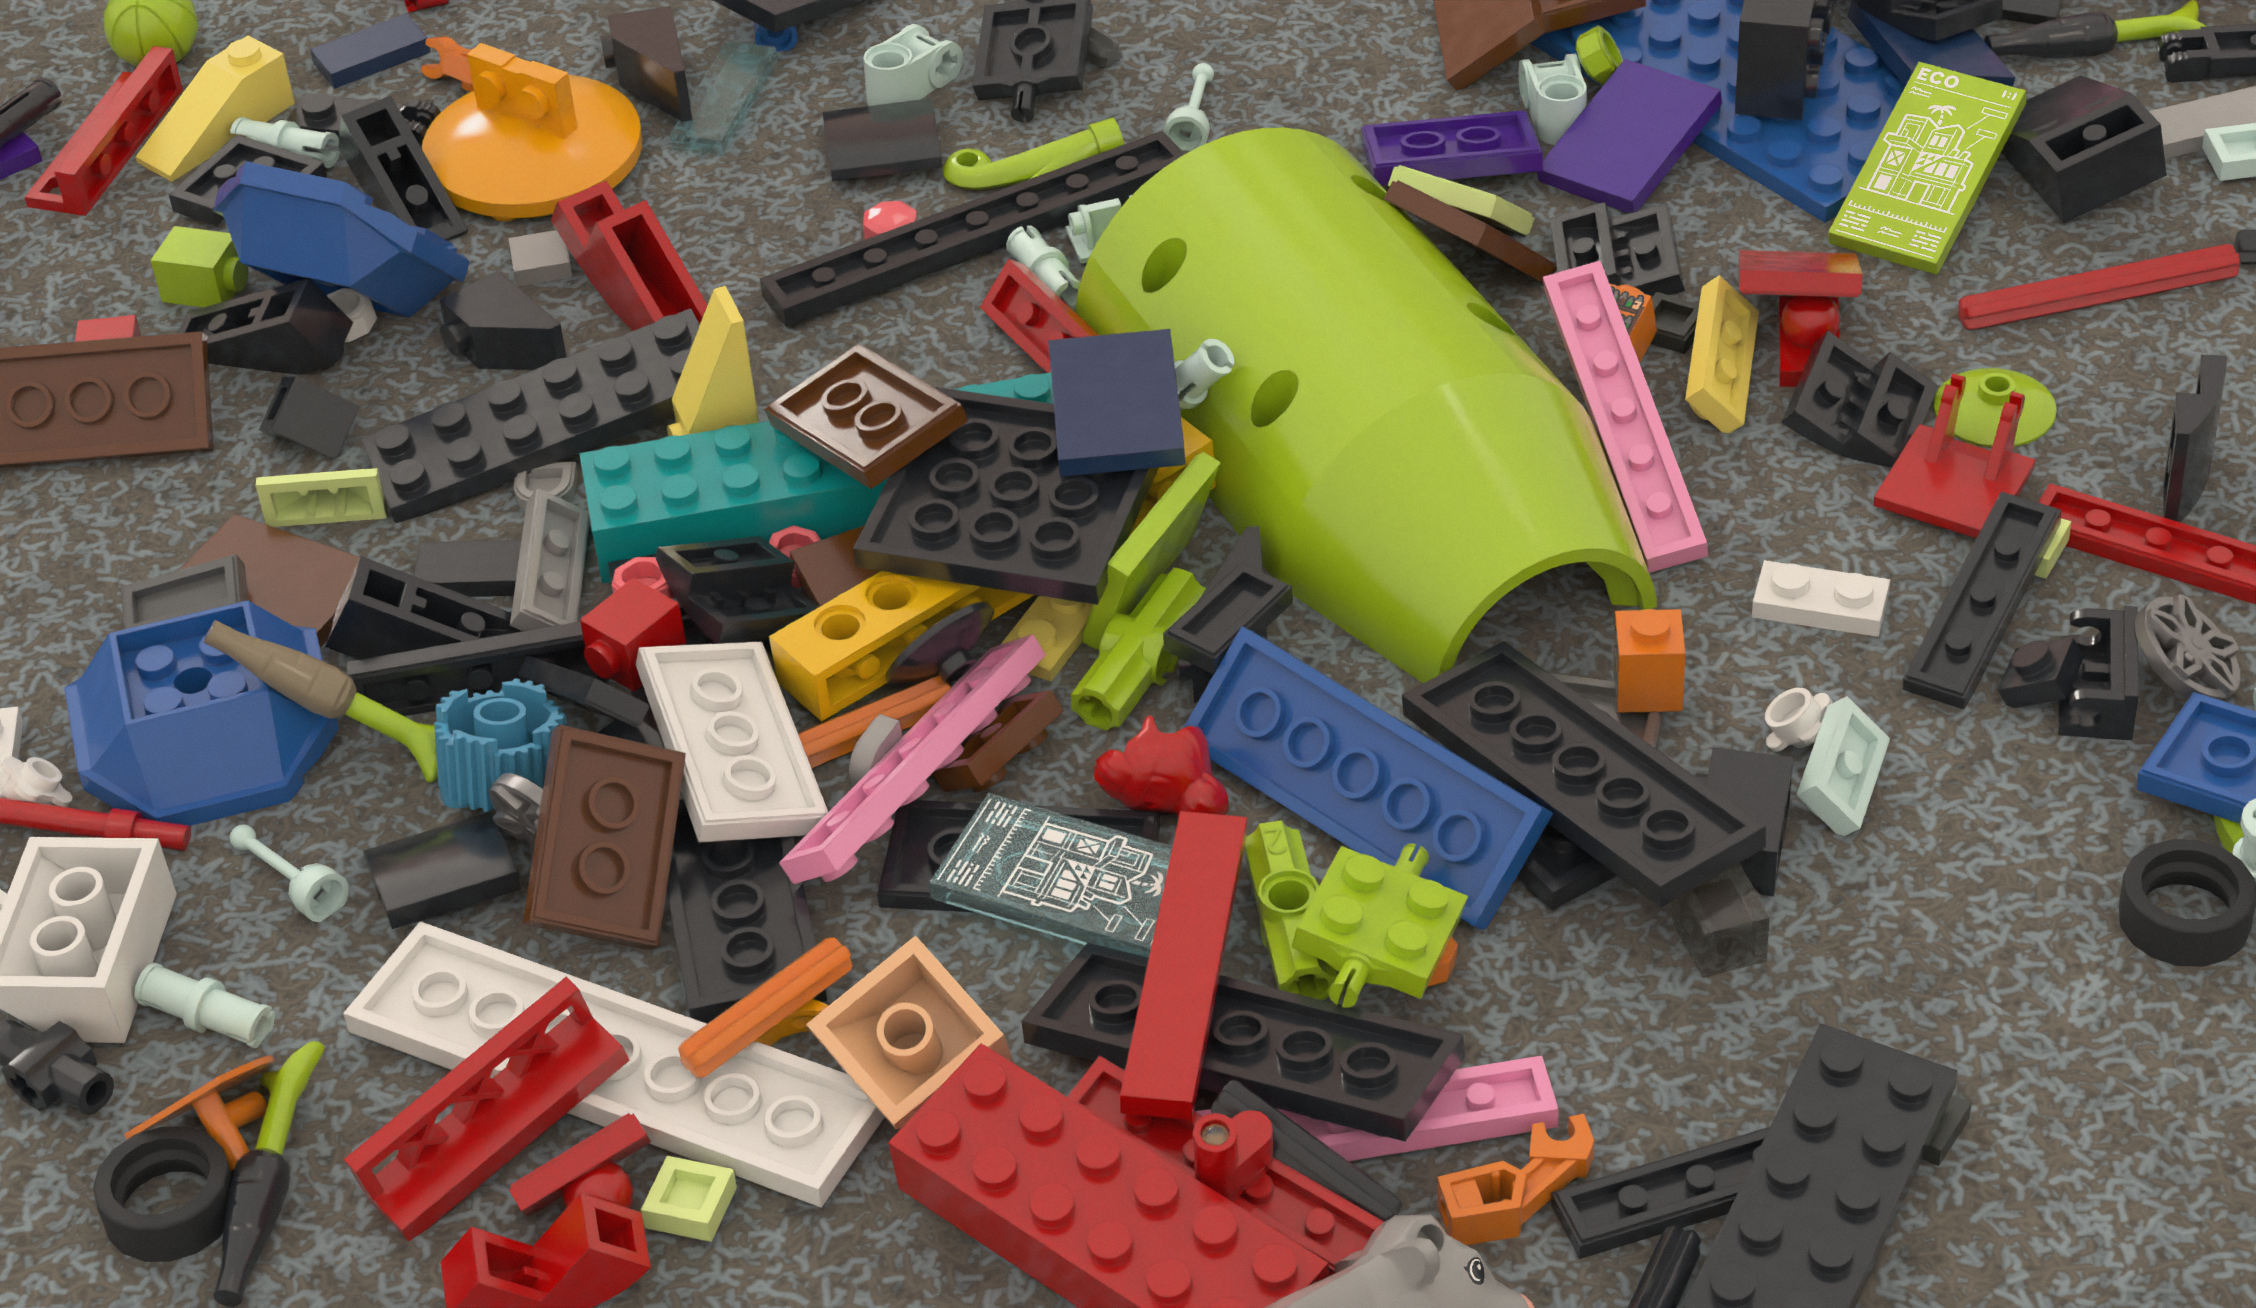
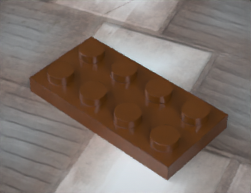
(105, 399)

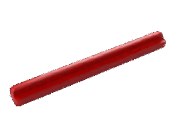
(2098, 287)

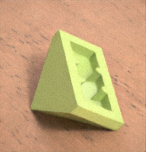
(321, 497)

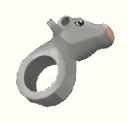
(1408, 1266)

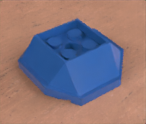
(329, 232)
(188, 728)

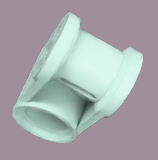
(909, 66)
(1553, 95)

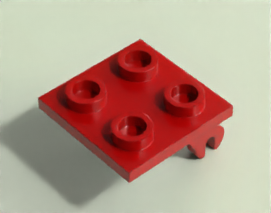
(1953, 480)

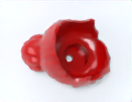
(1163, 773)

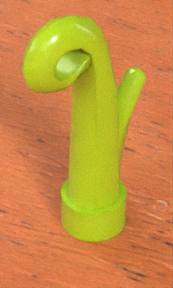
(974, 171)

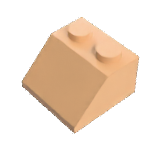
(905, 1031)

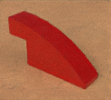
(626, 257)

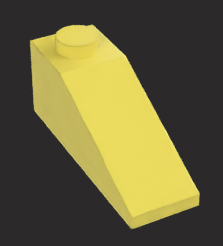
(236, 83)
(717, 375)

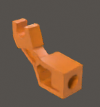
(1524, 1191)

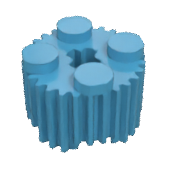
(492, 737)

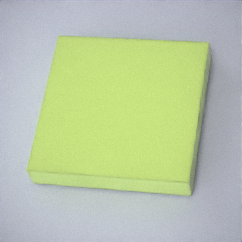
(1474, 202)

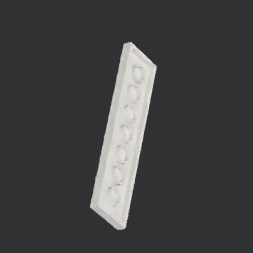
(757, 1113)

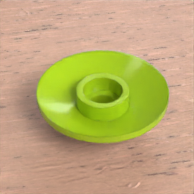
(1983, 402)

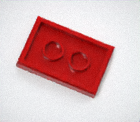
(1799, 273)

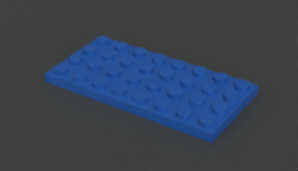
(1800, 160)

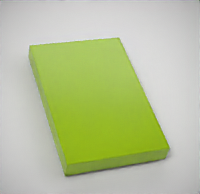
(1153, 545)

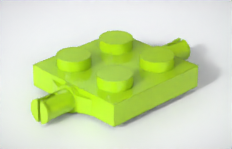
(1379, 923)

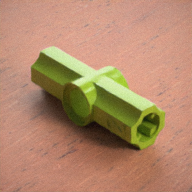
(1134, 652)
(1282, 895)

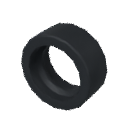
(2180, 939)
(176, 1232)

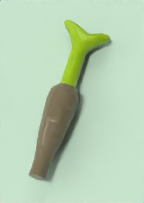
(323, 690)

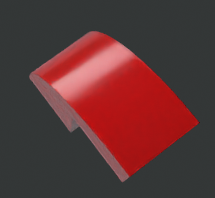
(576, 1263)

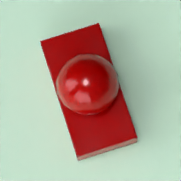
(1800, 325)
(585, 1169)

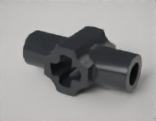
(52, 1067)

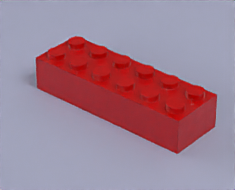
(1085, 1200)

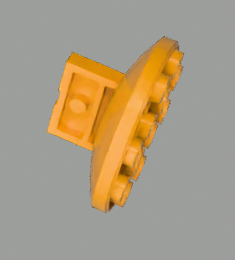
(529, 137)

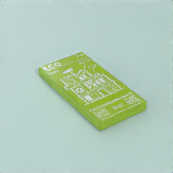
(1927, 167)

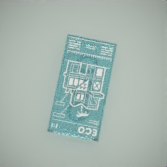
(1056, 875)

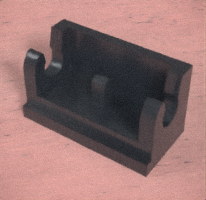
(2107, 682)

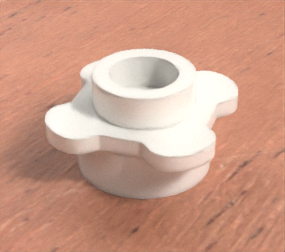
(1795, 718)
(34, 782)

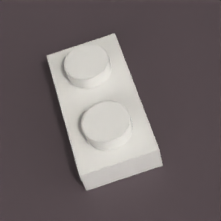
(1821, 598)

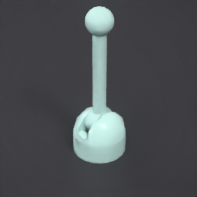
(1189, 117)
(303, 883)

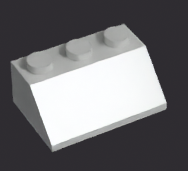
(82, 932)

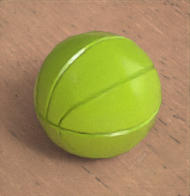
(138, 25)

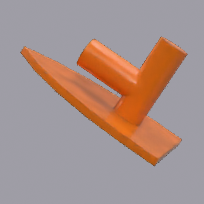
(220, 1119)

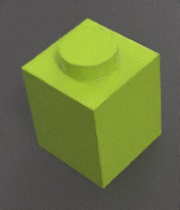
(198, 267)

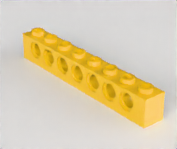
(853, 639)

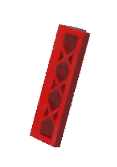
(109, 136)
(490, 1115)

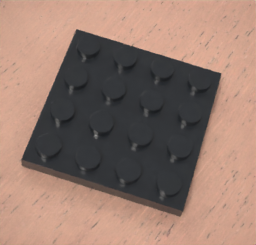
(996, 511)

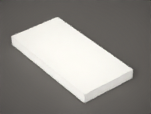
(740, 743)

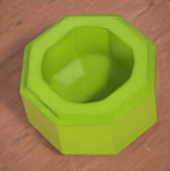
(1598, 54)

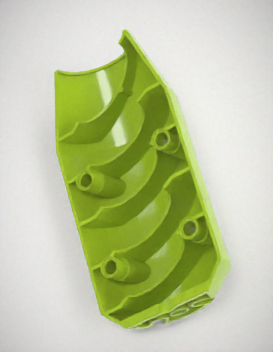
(1374, 398)

